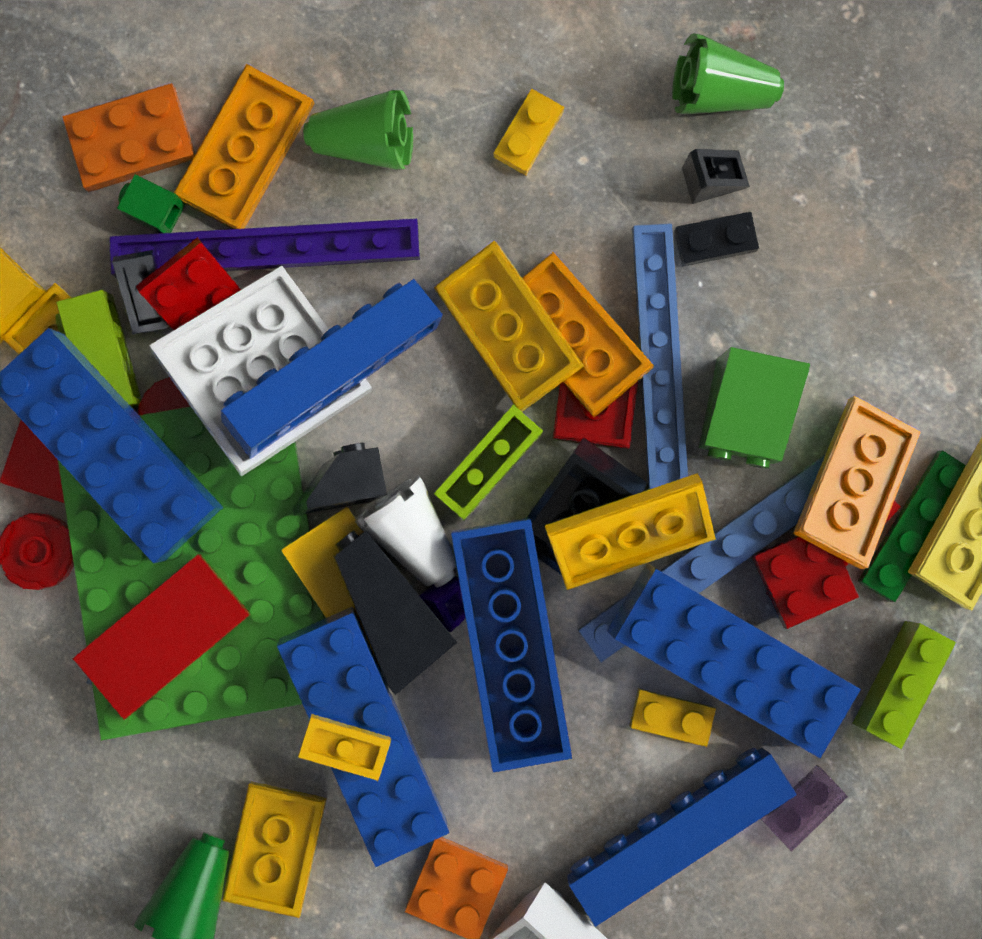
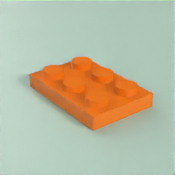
(129, 137)

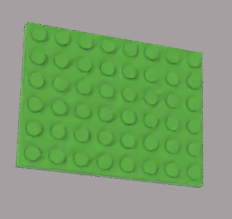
(244, 549)

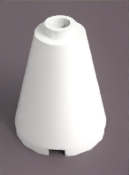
(411, 532)

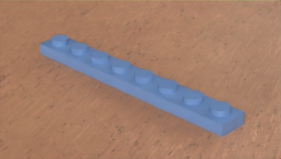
(661, 345)
(716, 558)

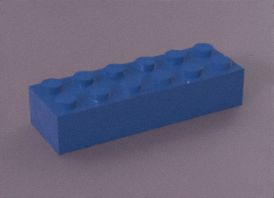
(106, 445)
(511, 644)
(733, 661)
(344, 683)

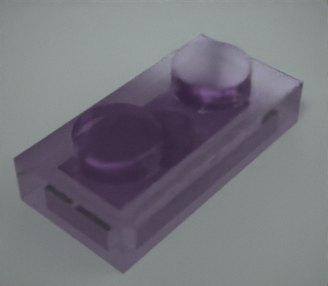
(803, 813)

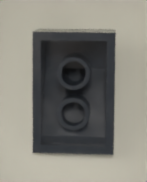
(583, 483)

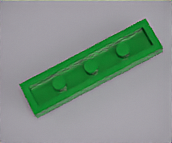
(893, 558)

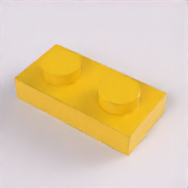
(528, 132)
(672, 717)
(344, 747)

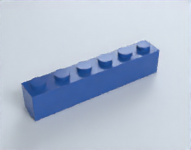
(330, 368)
(679, 835)

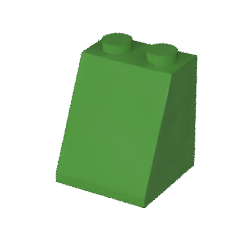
(752, 406)

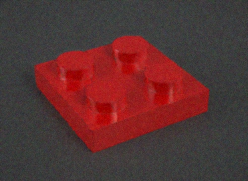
(187, 285)
(803, 580)

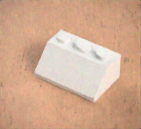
(545, 916)

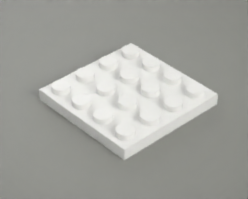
(235, 346)

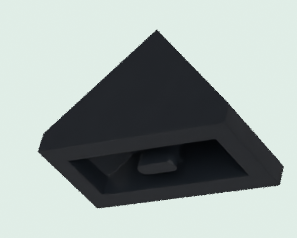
(713, 173)

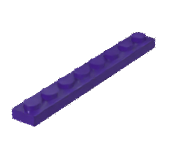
(286, 244)

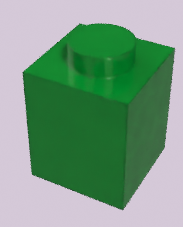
(150, 205)

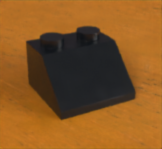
(345, 480)

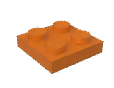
(456, 888)

